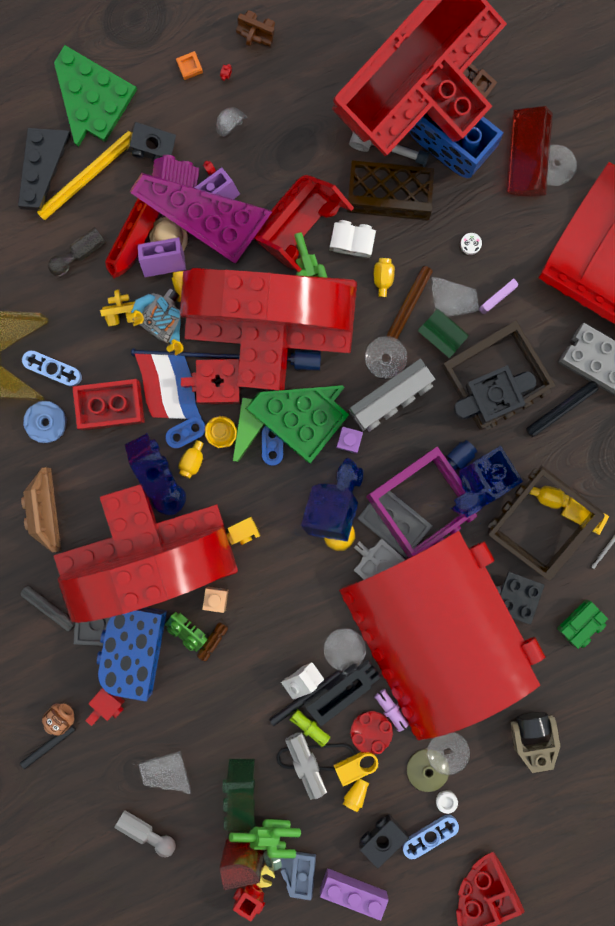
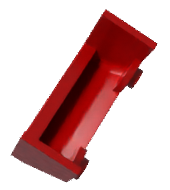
(297, 213)

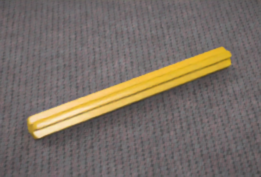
(85, 176)

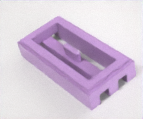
(500, 295)

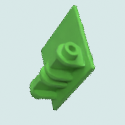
(191, 640)

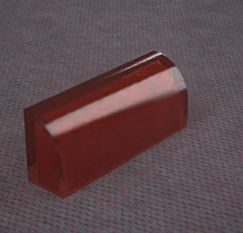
(530, 151)
(240, 865)

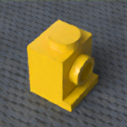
(243, 531)

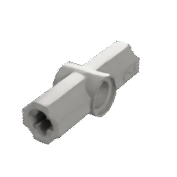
(306, 765)

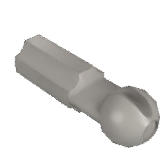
(142, 833)

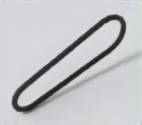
(314, 747)

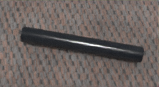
(45, 748)

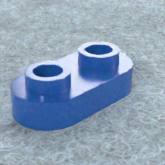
(186, 432)
(271, 444)

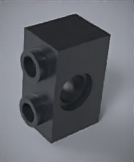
(141, 134)
(380, 852)

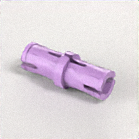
(391, 710)

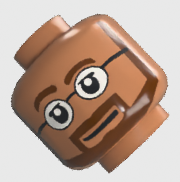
(58, 719)

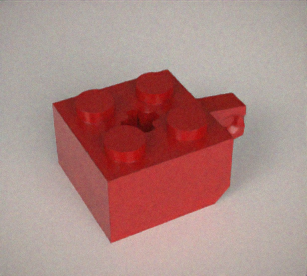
(206, 373)

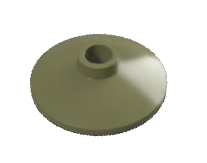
(416, 773)

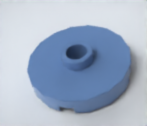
(34, 422)

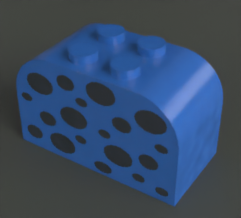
(461, 156)
(131, 653)

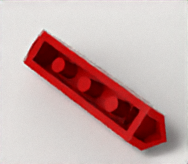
(134, 232)

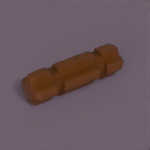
(212, 642)

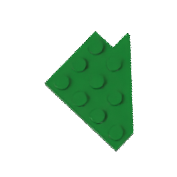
(91, 95)
(300, 417)

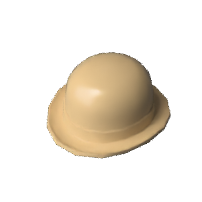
(167, 229)

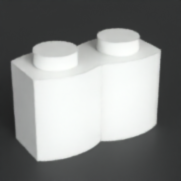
(352, 239)

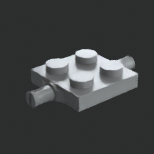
(376, 559)

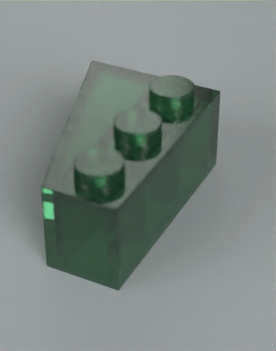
(240, 796)

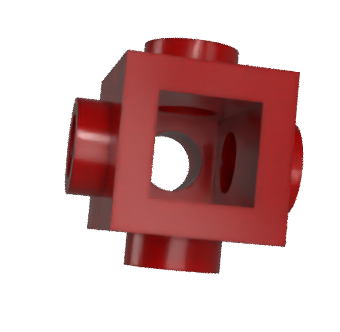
(248, 901)

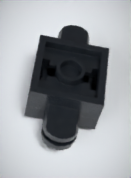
(495, 395)

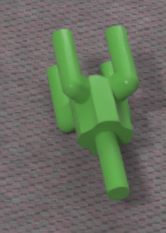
(307, 262)
(269, 838)

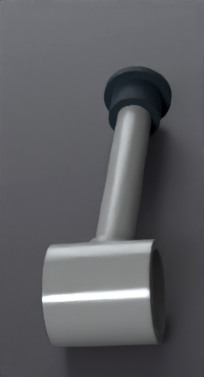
(421, 157)

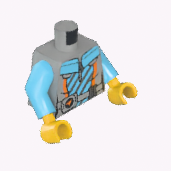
(159, 318)

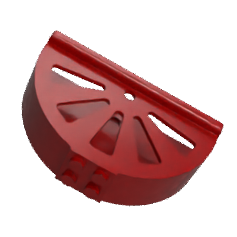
(421, 74)
(268, 317)
(143, 558)

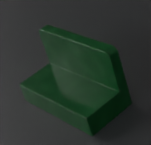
(443, 333)

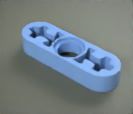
(40, 357)
(430, 845)

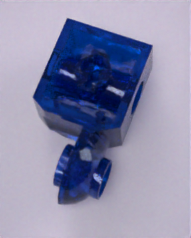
(154, 475)
(485, 481)
(332, 506)

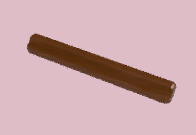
(410, 302)

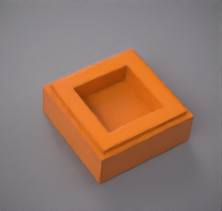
(189, 65)

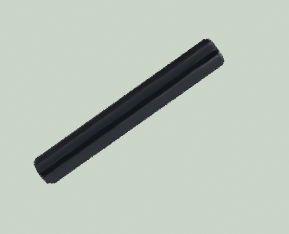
(563, 408)

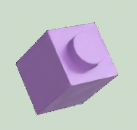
(349, 440)

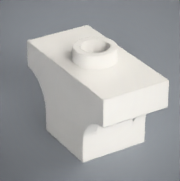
(303, 681)

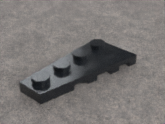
(40, 164)

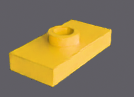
(578, 513)

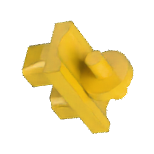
(111, 312)

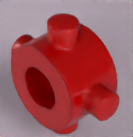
(226, 72)
(209, 168)

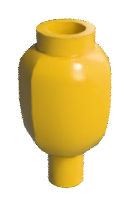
(383, 275)
(191, 460)
(550, 496)

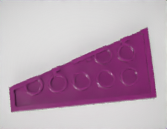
(213, 219)

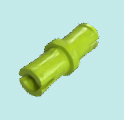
(309, 728)

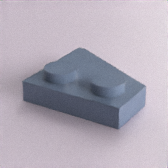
(299, 875)

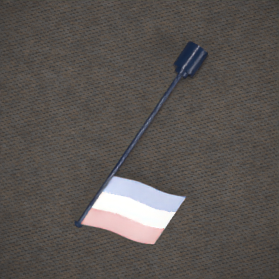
(163, 375)

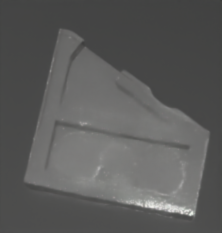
(166, 773)

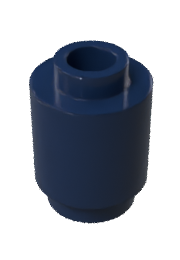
(461, 455)

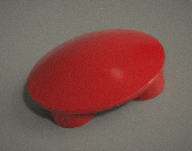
(371, 732)

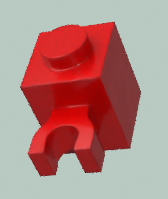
(105, 706)

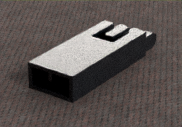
(335, 697)

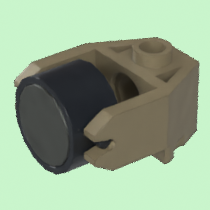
(535, 726)

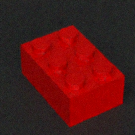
(108, 404)

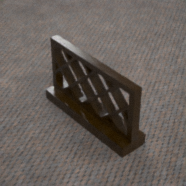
(393, 206)

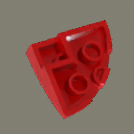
(487, 895)

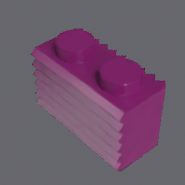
(176, 171)

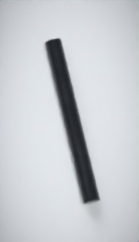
(299, 702)

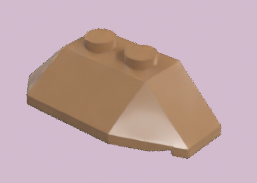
(41, 510)

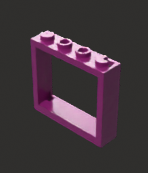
(451, 477)

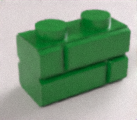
(582, 624)

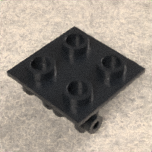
(521, 596)

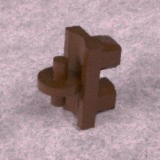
(255, 30)

